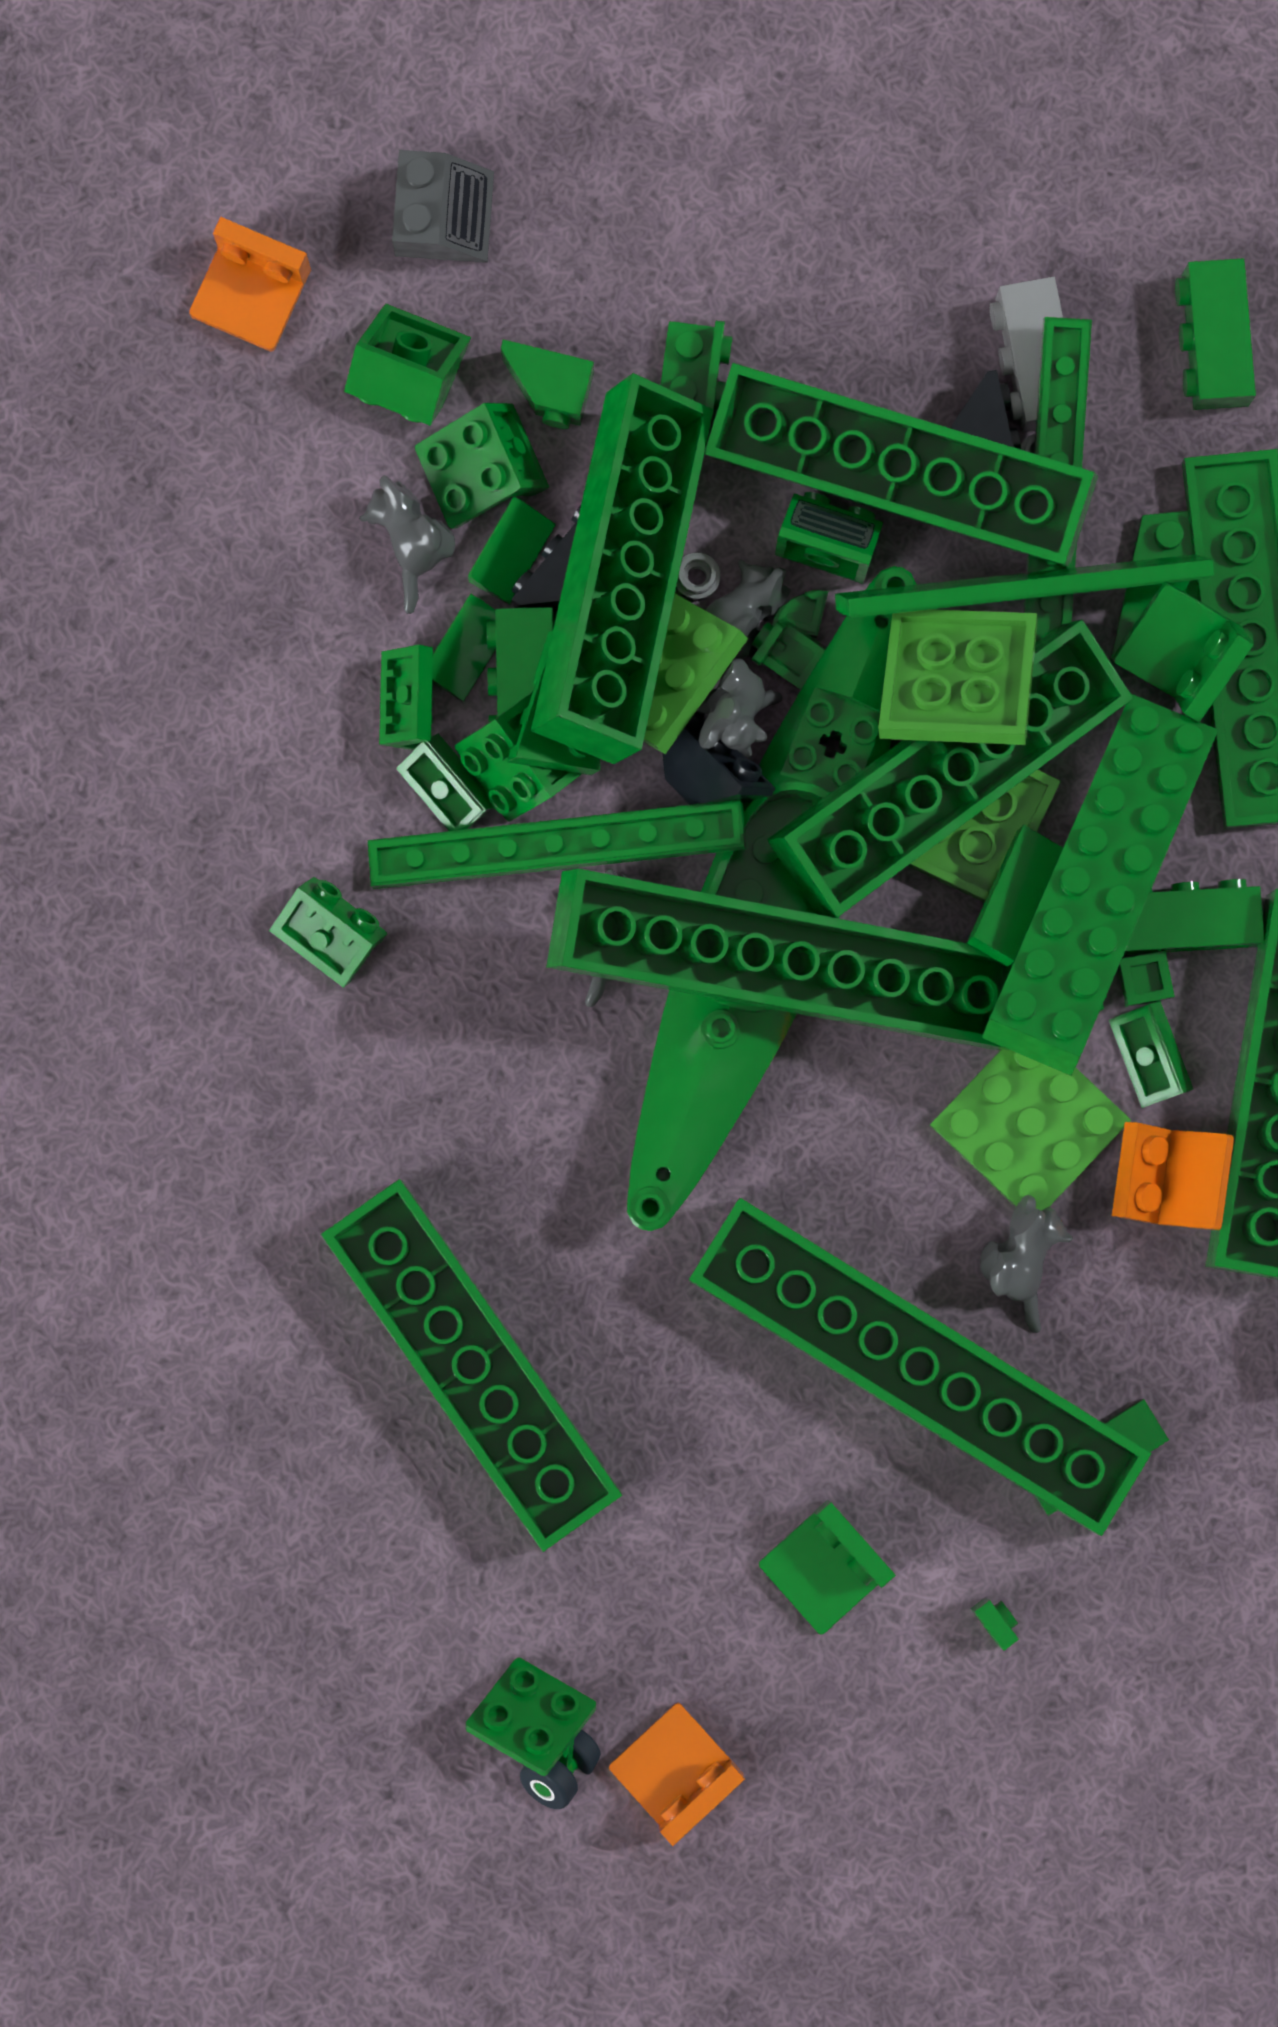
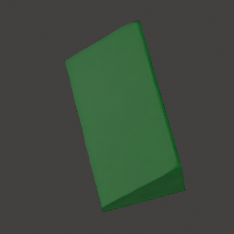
(510, 550)
(463, 649)
(445, 784)
(1151, 1054)

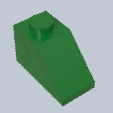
(550, 382)

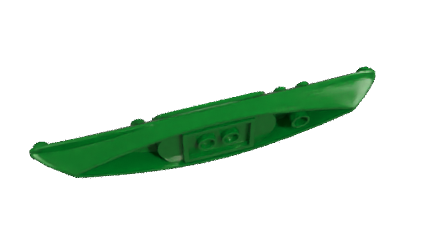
(718, 1049)

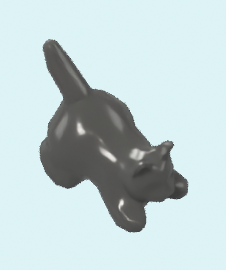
(415, 538)
(754, 599)
(733, 709)
(1017, 1263)

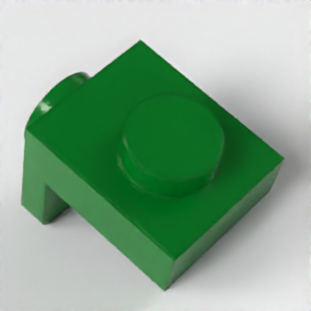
(787, 651)

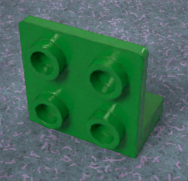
(480, 462)
(1184, 649)
(509, 786)
(825, 1567)

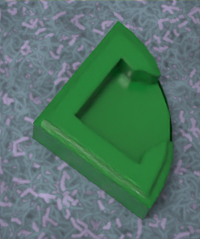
(805, 611)

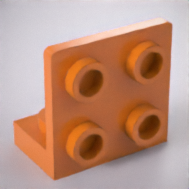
(250, 285)
(1172, 1176)
(676, 1772)

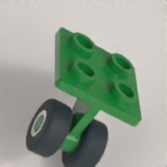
(541, 1727)

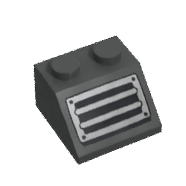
(442, 207)

